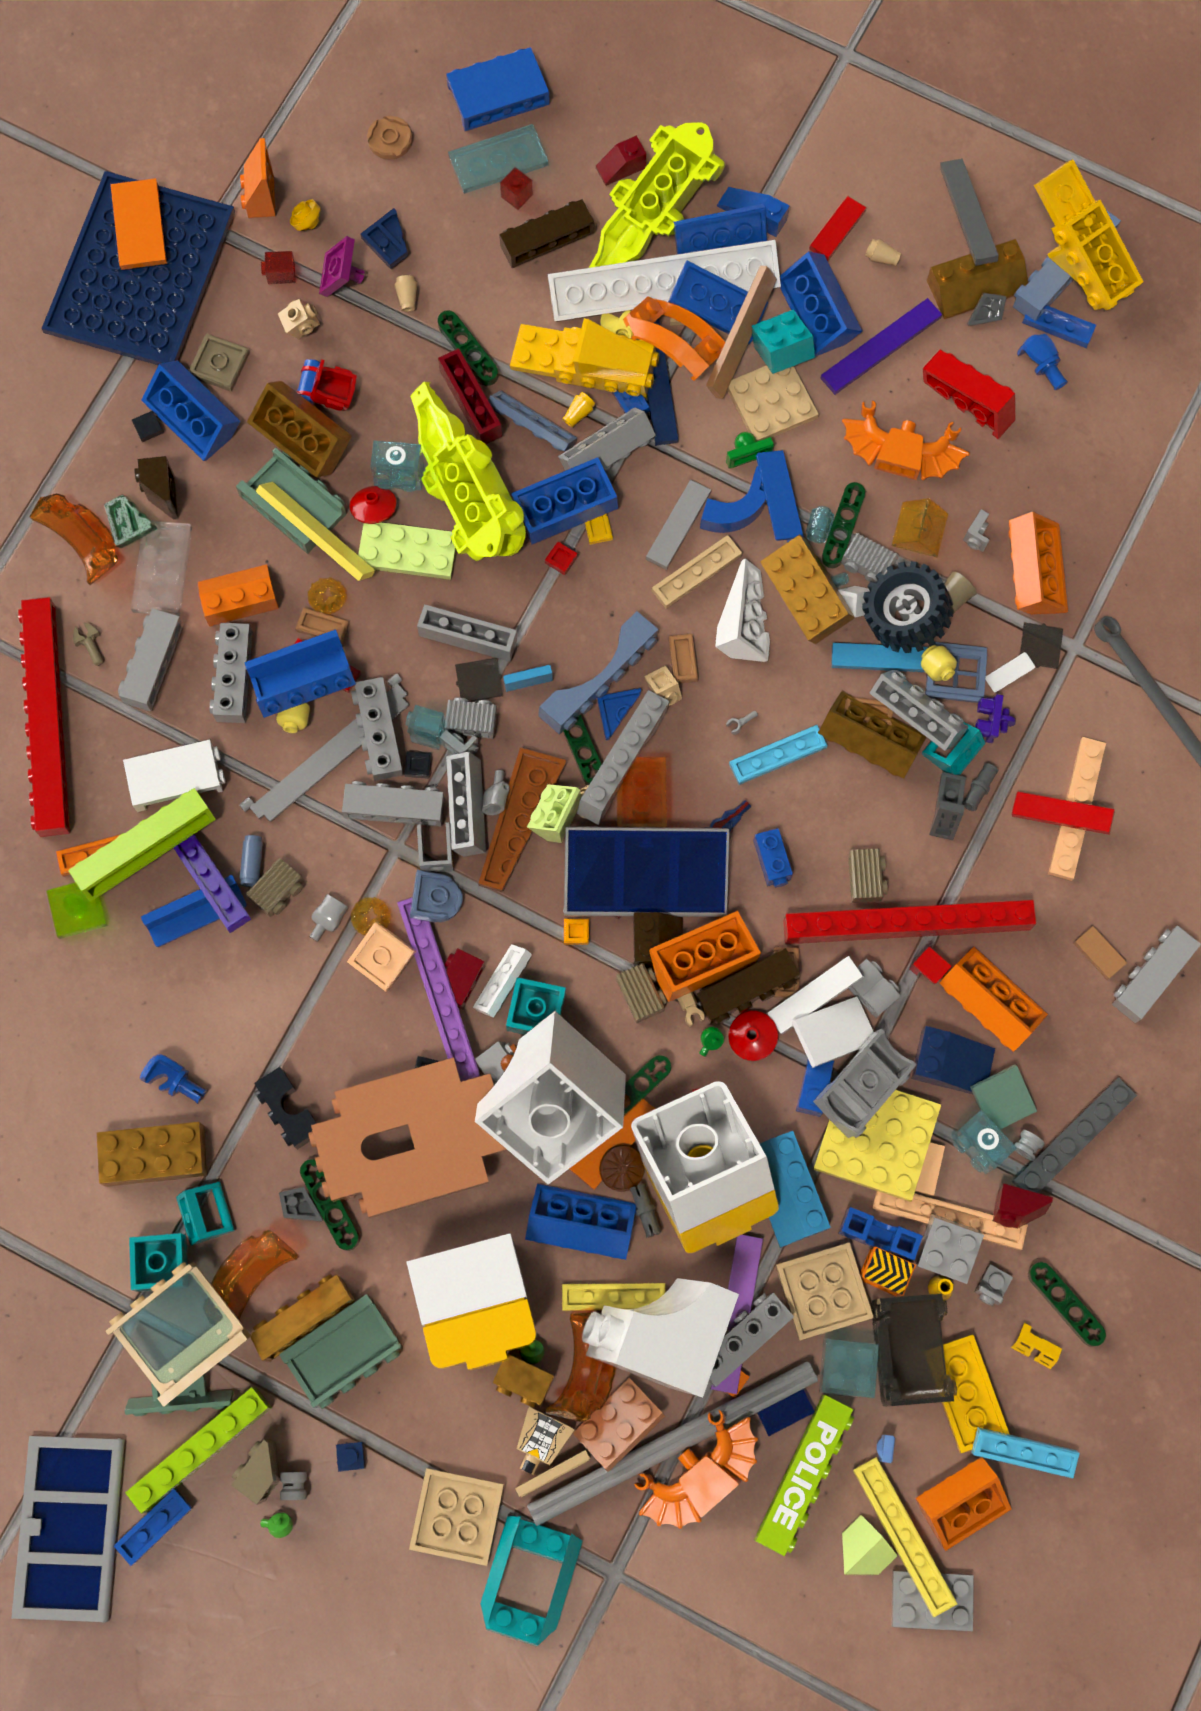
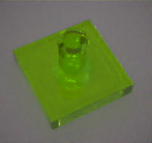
(74, 912)

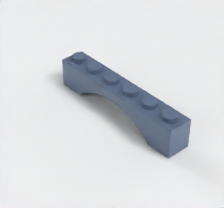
(566, 705)

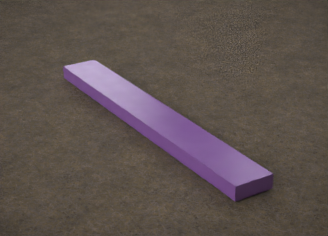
(439, 993)

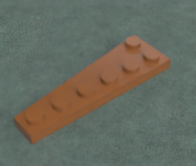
(528, 780)

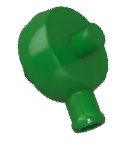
(711, 1039)

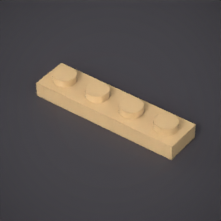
(696, 571)

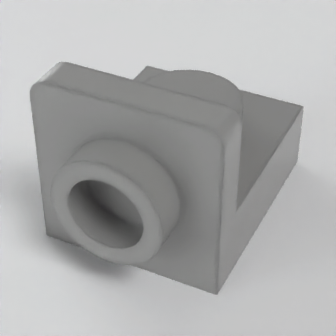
(974, 535)
(455, 743)
(993, 1285)

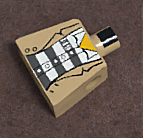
(541, 1439)

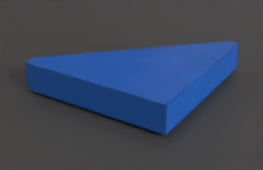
(614, 709)

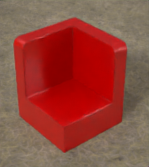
(930, 965)

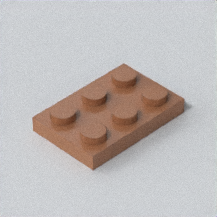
(619, 1424)

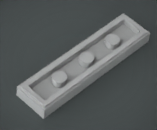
(678, 524)

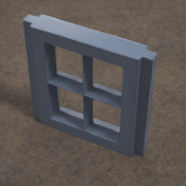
(955, 692)

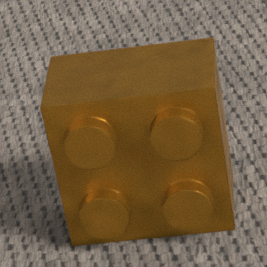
(524, 1380)

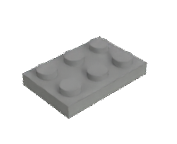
(911, 1611)

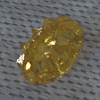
(332, 603)
(364, 906)

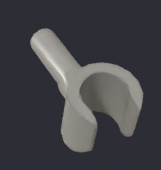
(741, 722)

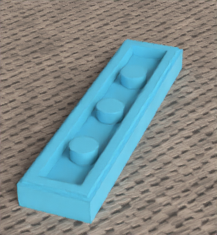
(777, 755)
(1025, 1452)

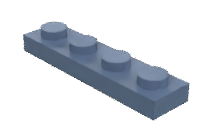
(531, 420)

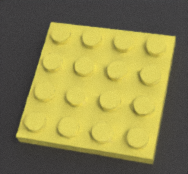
(888, 1151)

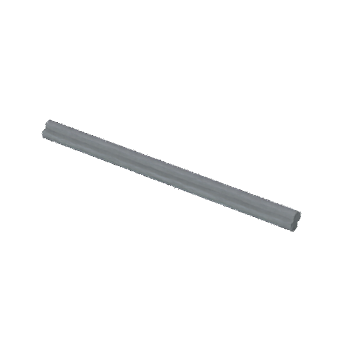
(671, 1443)

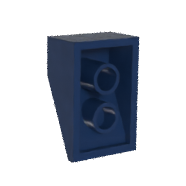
(951, 1060)

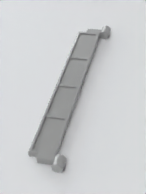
(321, 762)

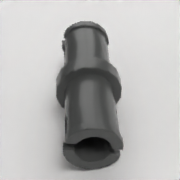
(980, 787)
(645, 1210)

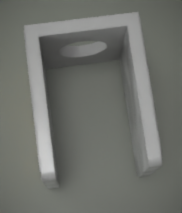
(435, 866)

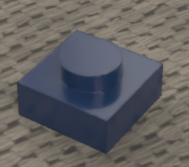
(350, 1456)

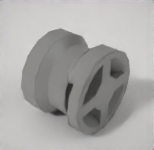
(1028, 1145)

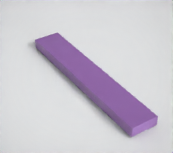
(742, 1282)

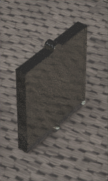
(1042, 644)
(479, 680)

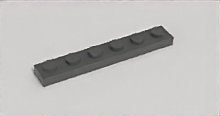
(1075, 1137)

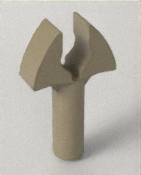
(89, 643)

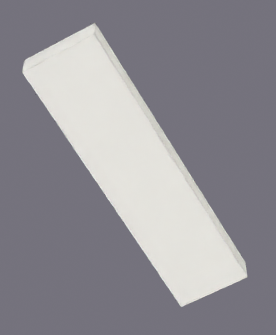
(816, 994)

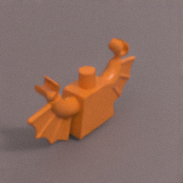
(902, 449)
(706, 1478)

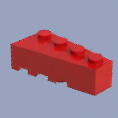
(971, 391)

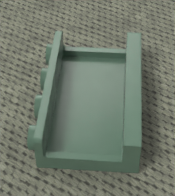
(300, 487)
(342, 1352)

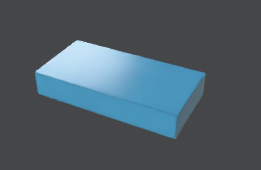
(528, 678)

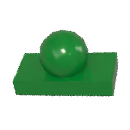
(746, 449)

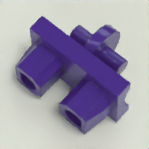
(993, 708)

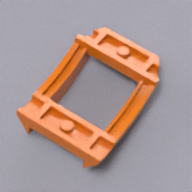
(643, 327)

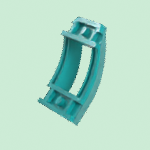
(540, 1542)

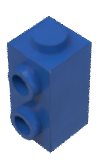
(773, 858)

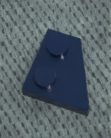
(386, 239)

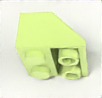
(554, 812)

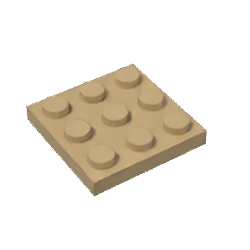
(771, 401)
(824, 1291)
(456, 1517)

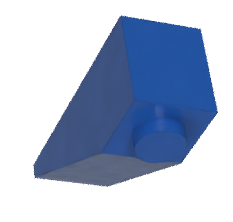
(775, 210)
(813, 1084)

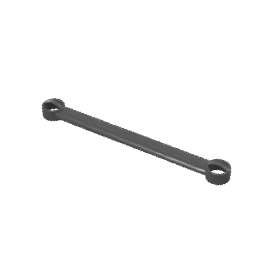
(1148, 684)

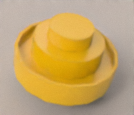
(305, 215)

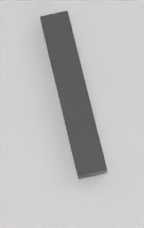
(969, 212)

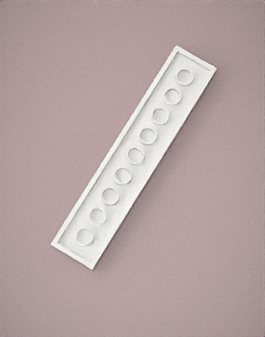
(628, 283)

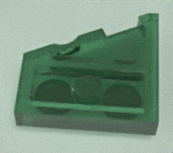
(127, 521)

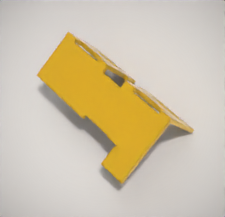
(1046, 1347)

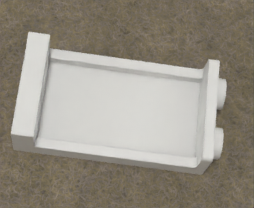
(173, 772)

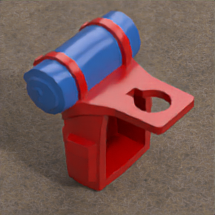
(326, 385)

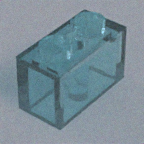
(425, 726)

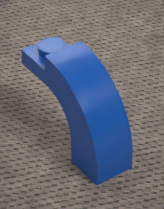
(733, 516)

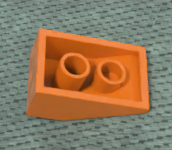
(258, 183)

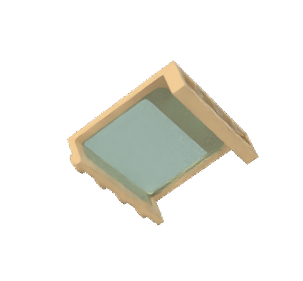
(179, 1331)

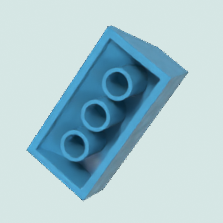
(799, 1205)

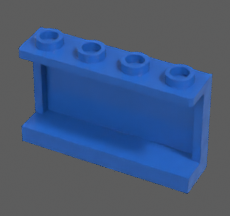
(498, 88)
(300, 673)

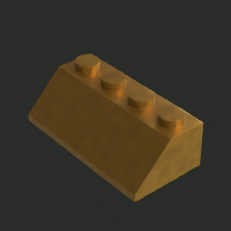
(960, 283)
(881, 744)
(301, 1318)

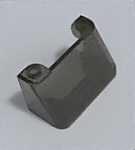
(911, 1350)

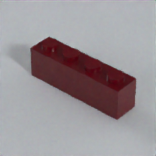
(470, 396)

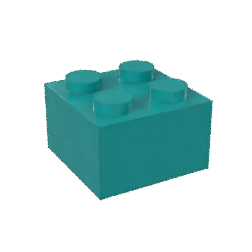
(783, 341)
(532, 1004)
(155, 1259)

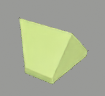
(865, 1549)

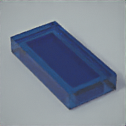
(785, 1412)

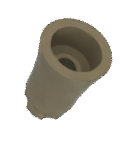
(959, 589)

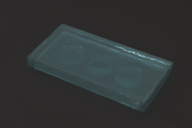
(495, 157)

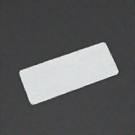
(1009, 672)

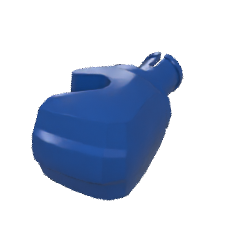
(1043, 352)
(177, 1075)

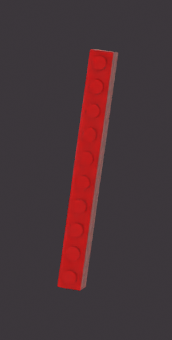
(44, 717)
(909, 922)

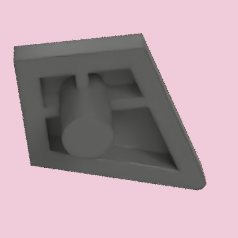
(988, 309)
(298, 1205)

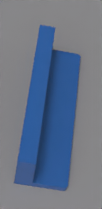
(779, 495)
(184, 915)

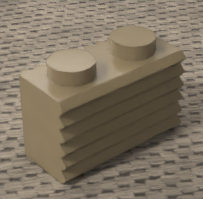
(866, 875)
(275, 888)
(640, 992)

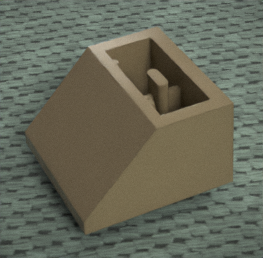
(260, 1474)

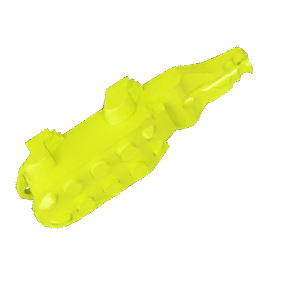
(659, 193)
(467, 481)

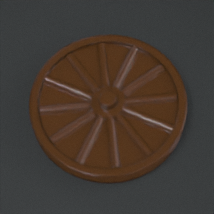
(621, 1168)

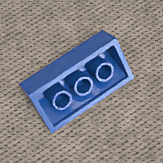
(819, 302)
(189, 409)
(566, 500)
(580, 1221)

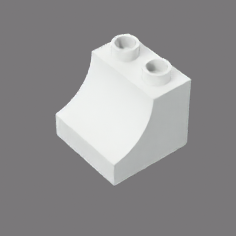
(554, 1099)
(666, 1340)

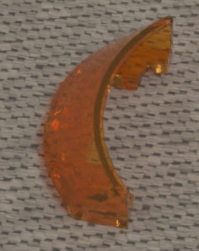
(81, 530)
(248, 1267)
(588, 1381)

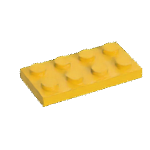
(975, 1398)

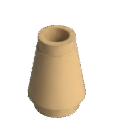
(882, 252)
(406, 292)

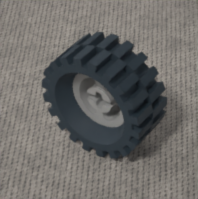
(899, 592)

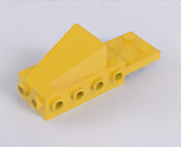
(1087, 239)
(586, 357)

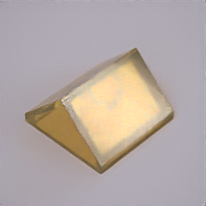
(920, 527)

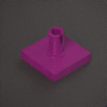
(338, 268)

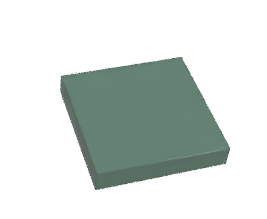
(1004, 1097)

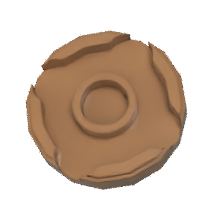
(389, 137)

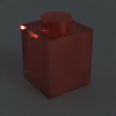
(516, 188)
(279, 267)

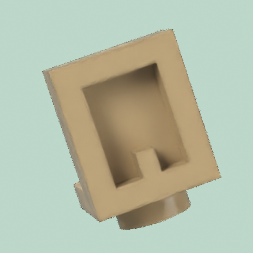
(664, 685)

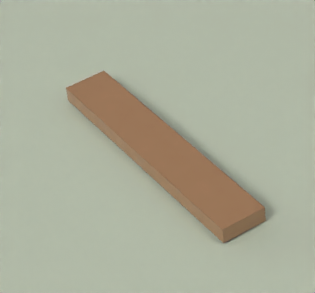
(741, 332)

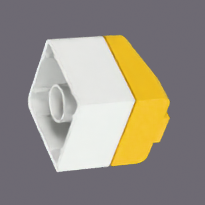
(706, 1167)
(472, 1303)

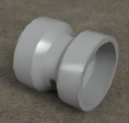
(293, 1485)

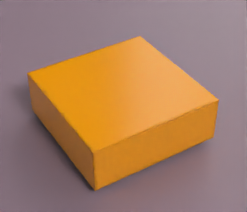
(576, 931)

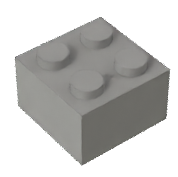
(949, 1248)

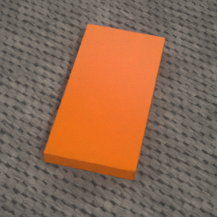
(138, 224)
(588, 1167)

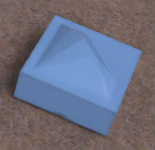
(885, 1448)

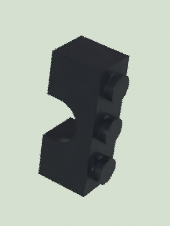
(274, 1090)

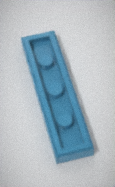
(875, 658)

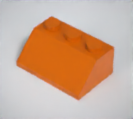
(237, 595)
(964, 1503)

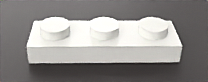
(502, 980)

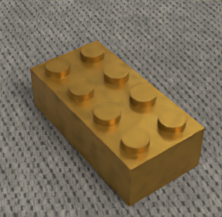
(299, 428)
(807, 589)
(151, 1154)

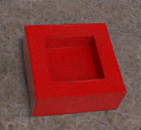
(561, 558)

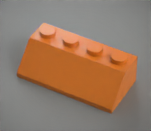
(1037, 565)
(703, 956)
(993, 999)

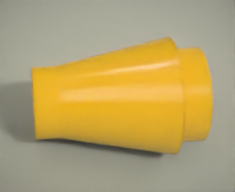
(579, 408)
(934, 1286)

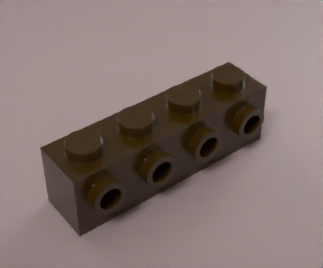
(546, 233)
(748, 986)

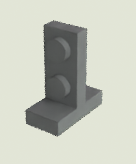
(948, 806)

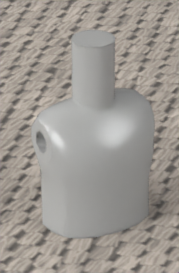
(496, 795)
(327, 916)

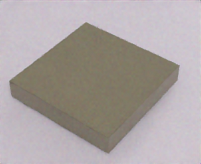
(219, 362)

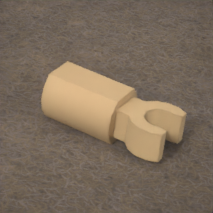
(688, 1003)

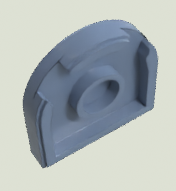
(435, 897)

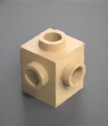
(299, 318)

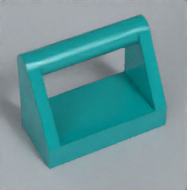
(960, 755)
(193, 1218)

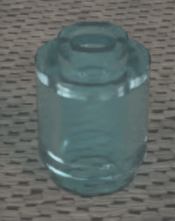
(819, 524)

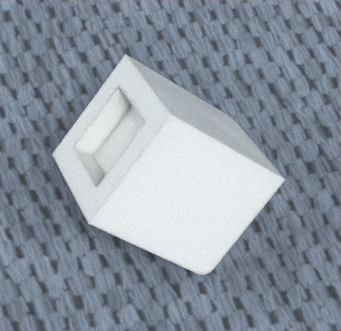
(854, 599)

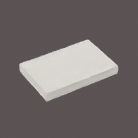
(833, 1031)

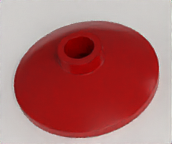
(372, 505)
(765, 1039)

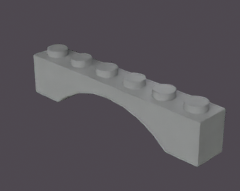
(621, 757)

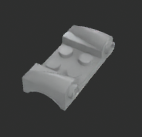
(864, 1085)

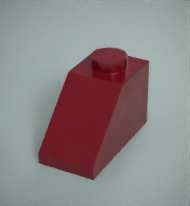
(622, 161)
(463, 974)
(1019, 1206)

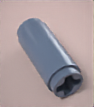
(251, 860)

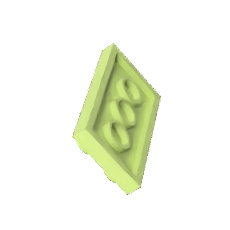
(408, 550)

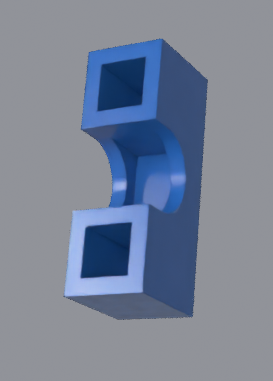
(874, 1233)

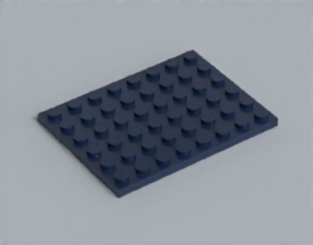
(146, 308)

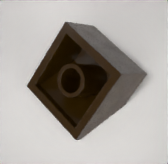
(158, 483)
(652, 930)

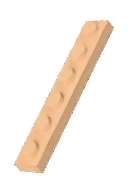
(1080, 790)

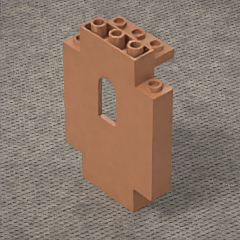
(441, 1126)

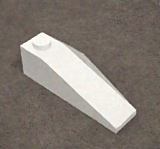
(742, 621)

